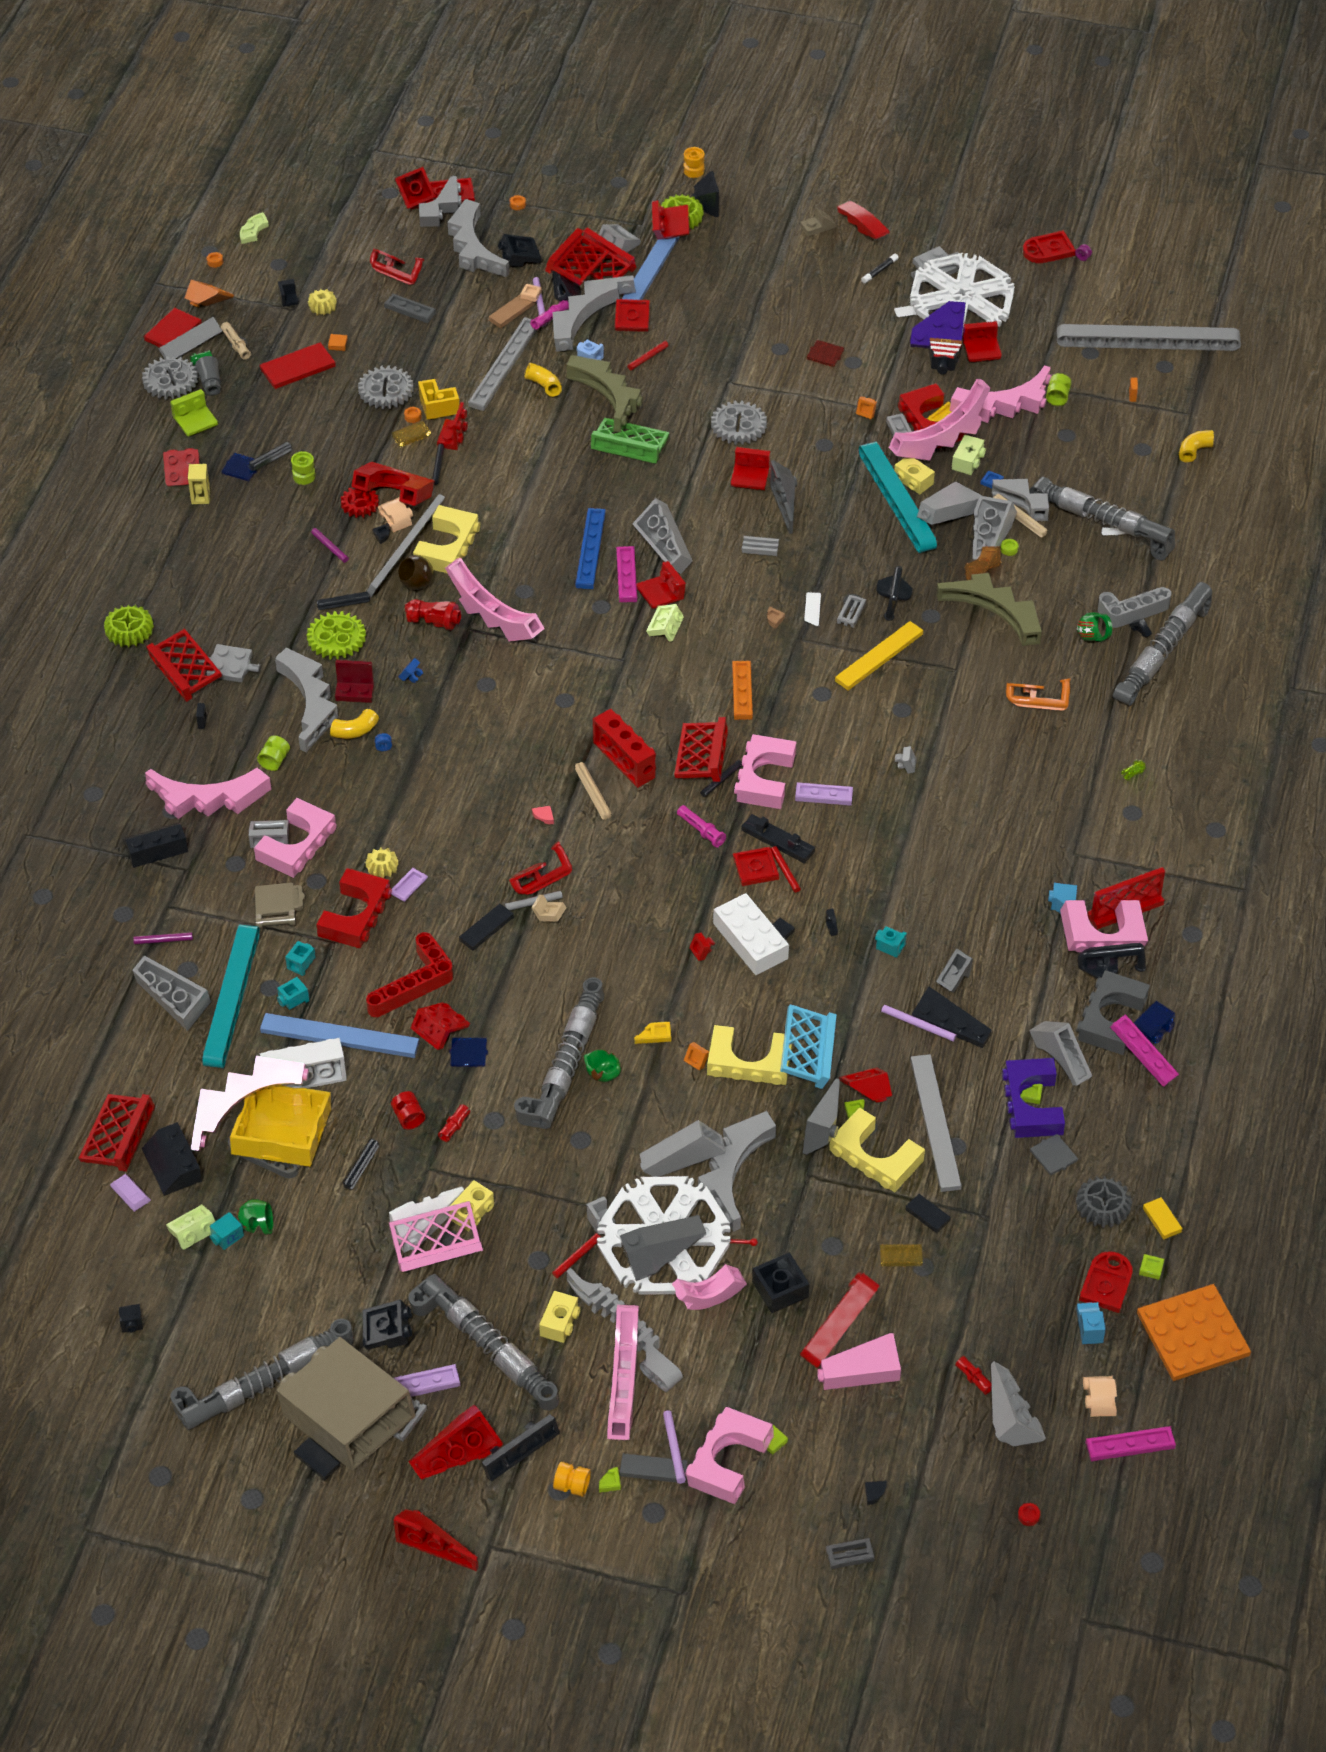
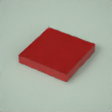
(632, 315)
(755, 866)

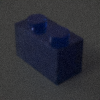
(1156, 1022)

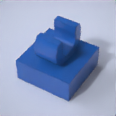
(410, 670)

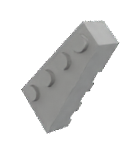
(662, 533)
(176, 994)

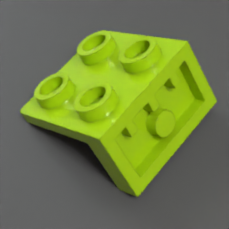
(192, 413)

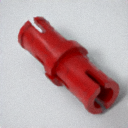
(454, 1123)
(974, 1375)

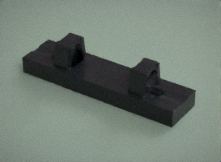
(774, 836)
(521, 1447)

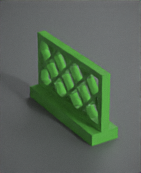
(629, 447)

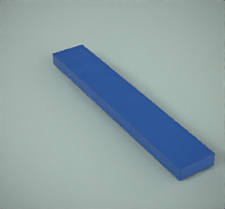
(590, 548)

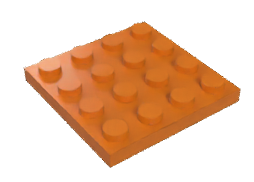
(1193, 1332)

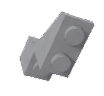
(445, 203)
(1018, 492)

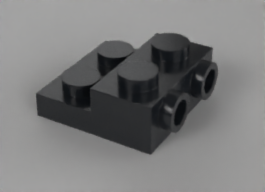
(519, 250)
(386, 1325)

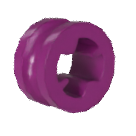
(1083, 252)

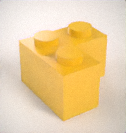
(437, 402)

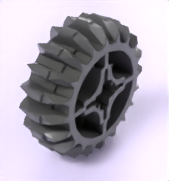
(1091, 1203)

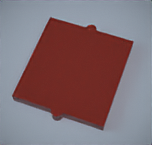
(825, 353)

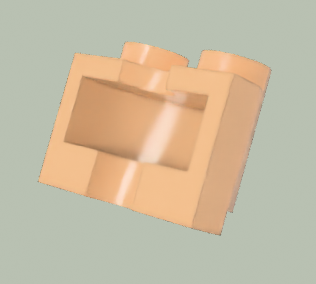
(396, 514)
(1101, 1395)

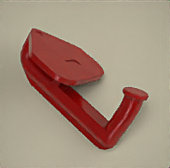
(392, 272)
(542, 881)

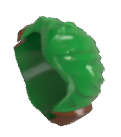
(602, 1065)

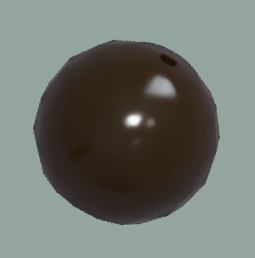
(415, 572)

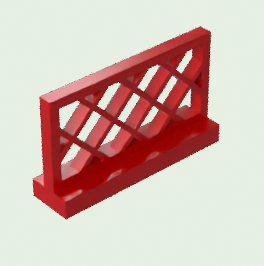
(566, 251)
(618, 256)
(173, 674)
(715, 750)
(1104, 913)
(131, 1133)

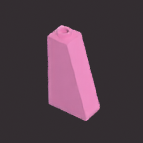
(862, 1365)

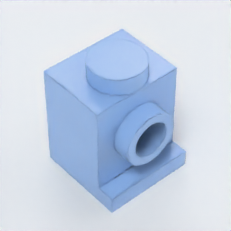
(590, 350)

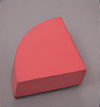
(543, 814)

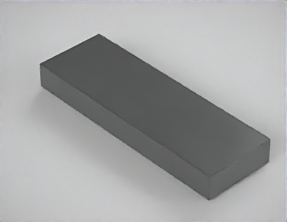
(410, 308)
(649, 1468)

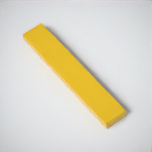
(878, 655)

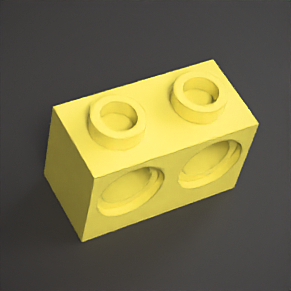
(479, 1207)

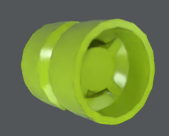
(1058, 389)
(303, 468)
(273, 753)

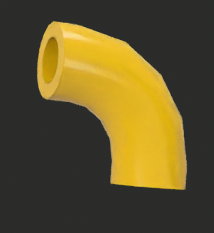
(544, 378)
(1193, 442)
(356, 727)

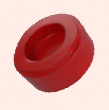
(1029, 1514)

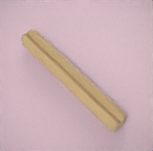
(1026, 520)
(593, 791)

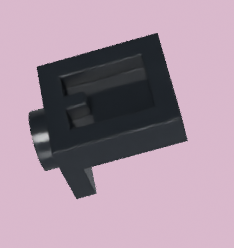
(130, 1318)

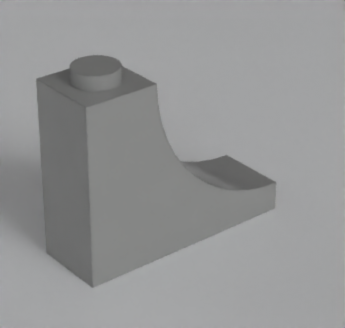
(1061, 1043)

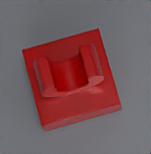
(701, 946)

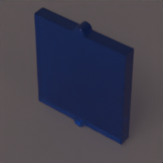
(238, 467)
(468, 1052)

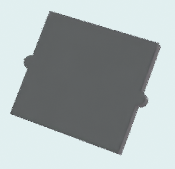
(1053, 1154)

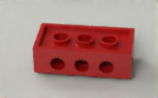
(624, 747)

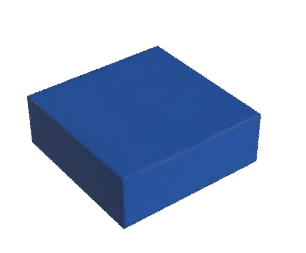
(989, 477)

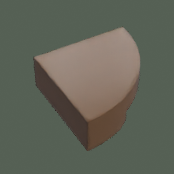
(775, 617)

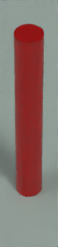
(648, 355)
(785, 869)
(576, 1256)

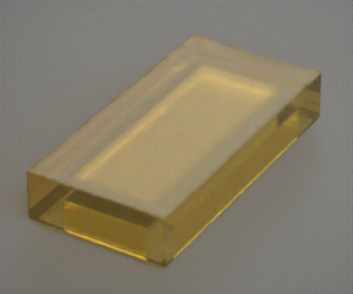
(411, 434)
(901, 1255)

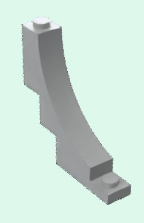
(597, 295)
(307, 677)

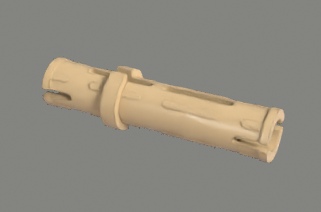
(237, 343)

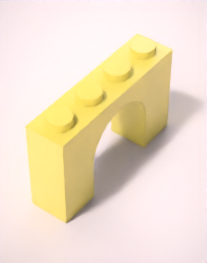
(455, 522)
(725, 1064)
(888, 1171)

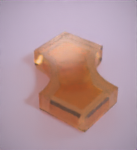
(989, 558)

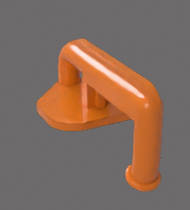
(1035, 702)

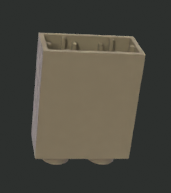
(345, 1402)

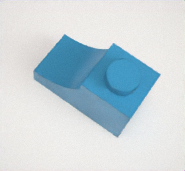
(1060, 894)
(1090, 1323)

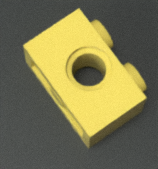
(914, 474)
(199, 484)
(559, 1306)

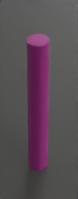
(329, 545)
(163, 938)

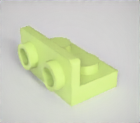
(665, 621)
(192, 1226)

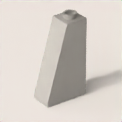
(948, 504)
(682, 1149)

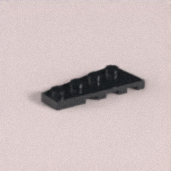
(945, 1014)

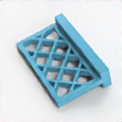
(823, 1052)

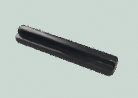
(269, 456)
(343, 600)
(360, 1164)

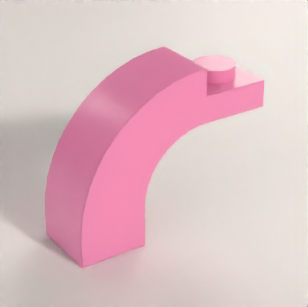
(711, 1291)

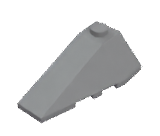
(992, 522)
(1011, 1412)

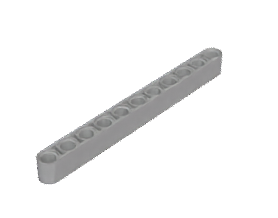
(1148, 337)

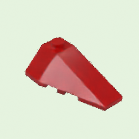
(460, 1442)
(423, 1534)

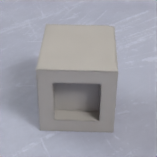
(596, 1210)

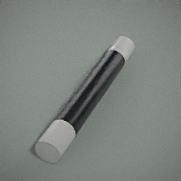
(879, 268)

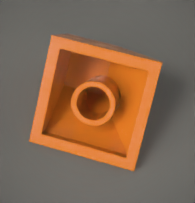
(205, 294)

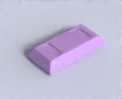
(408, 884)
(130, 1192)

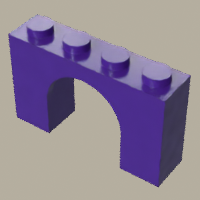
(1025, 1119)

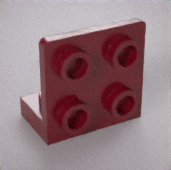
(354, 681)

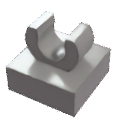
(906, 760)

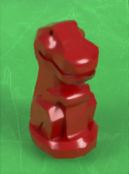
(440, 613)

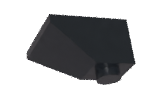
(708, 194)

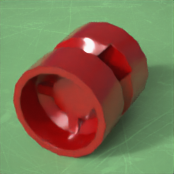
(408, 1110)

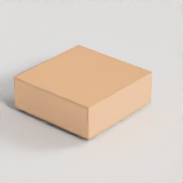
(531, 292)

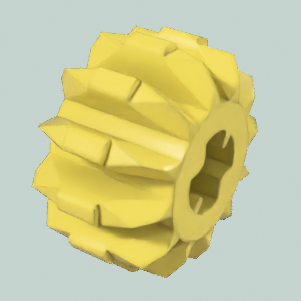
(322, 302)
(381, 863)

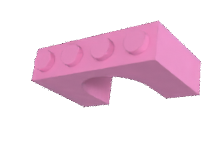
(764, 751)
(292, 858)
(1082, 935)
(730, 1429)

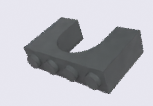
(1110, 990)

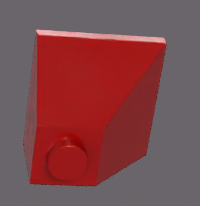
(415, 187)
(870, 1083)

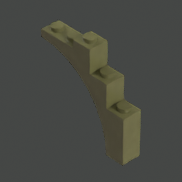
(611, 385)
(1000, 600)

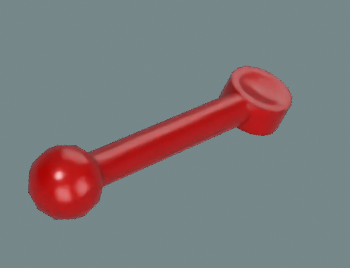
(753, 1242)

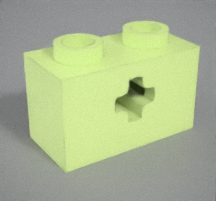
(968, 455)

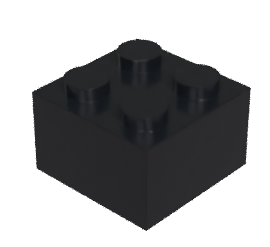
(780, 1282)

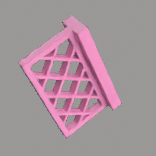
(439, 1254)

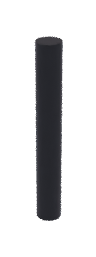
(438, 462)
(728, 772)

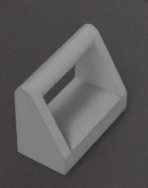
(619, 236)
(279, 835)

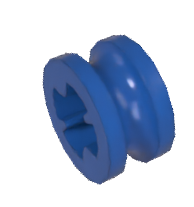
(383, 742)

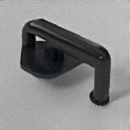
(561, 283)
(895, 589)
(1102, 958)

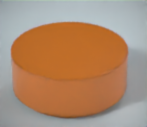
(517, 202)
(215, 259)
(412, 414)

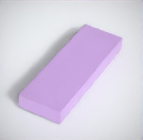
(824, 793)
(430, 1380)

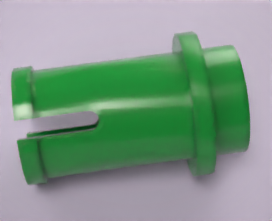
(195, 357)

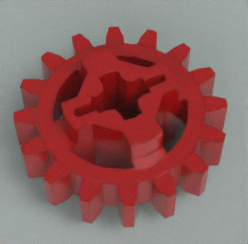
(359, 502)

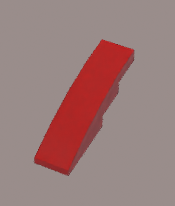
(863, 219)

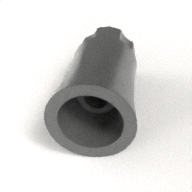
(209, 374)

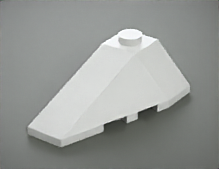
(410, 1209)

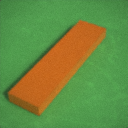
(742, 690)

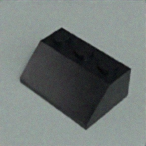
(156, 844)
(171, 1159)

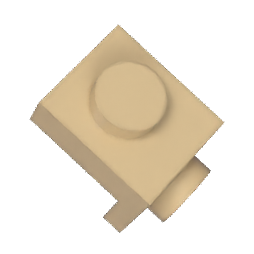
(548, 910)

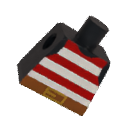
(944, 354)

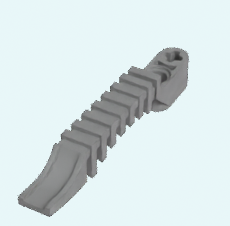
(656, 1365)

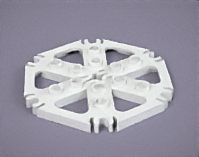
(973, 293)
(650, 1215)

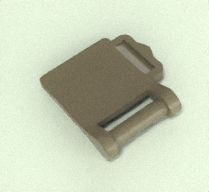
(278, 900)

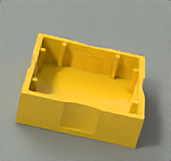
(281, 1124)

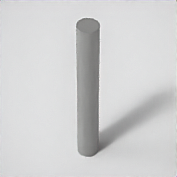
(530, 901)

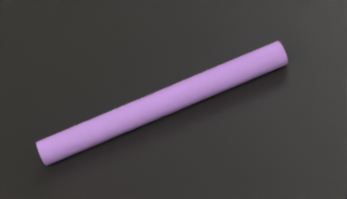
(540, 304)
(919, 1023)
(672, 1438)

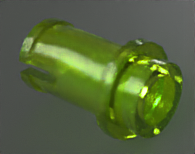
(1137, 767)

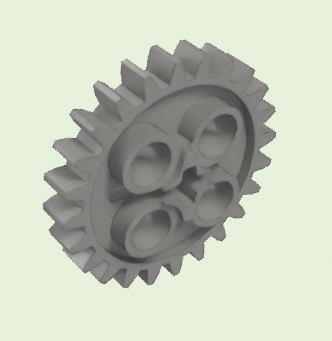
(180, 373)
(398, 388)
(725, 422)

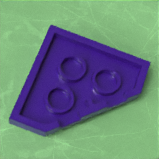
(942, 324)

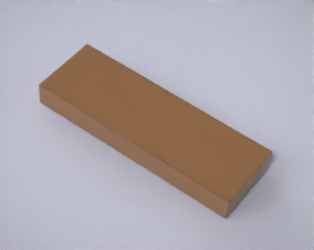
(510, 311)

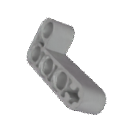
(1134, 608)

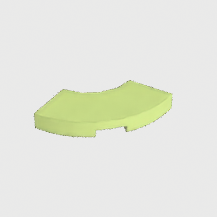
(253, 226)

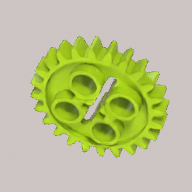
(336, 635)

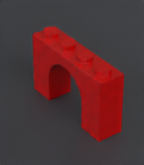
(919, 401)
(413, 487)
(356, 929)

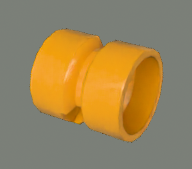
(693, 162)
(572, 1479)

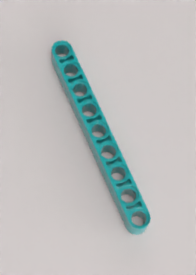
(897, 497)
(231, 996)

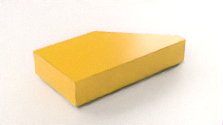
(654, 1033)

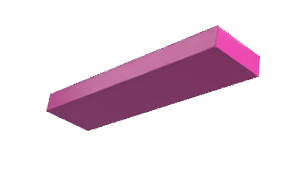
(626, 574)
(1144, 1050)
(1130, 1443)

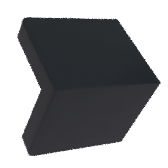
(287, 292)

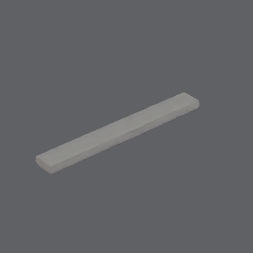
(502, 365)
(405, 545)
(935, 1123)

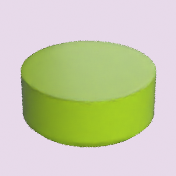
(1009, 547)

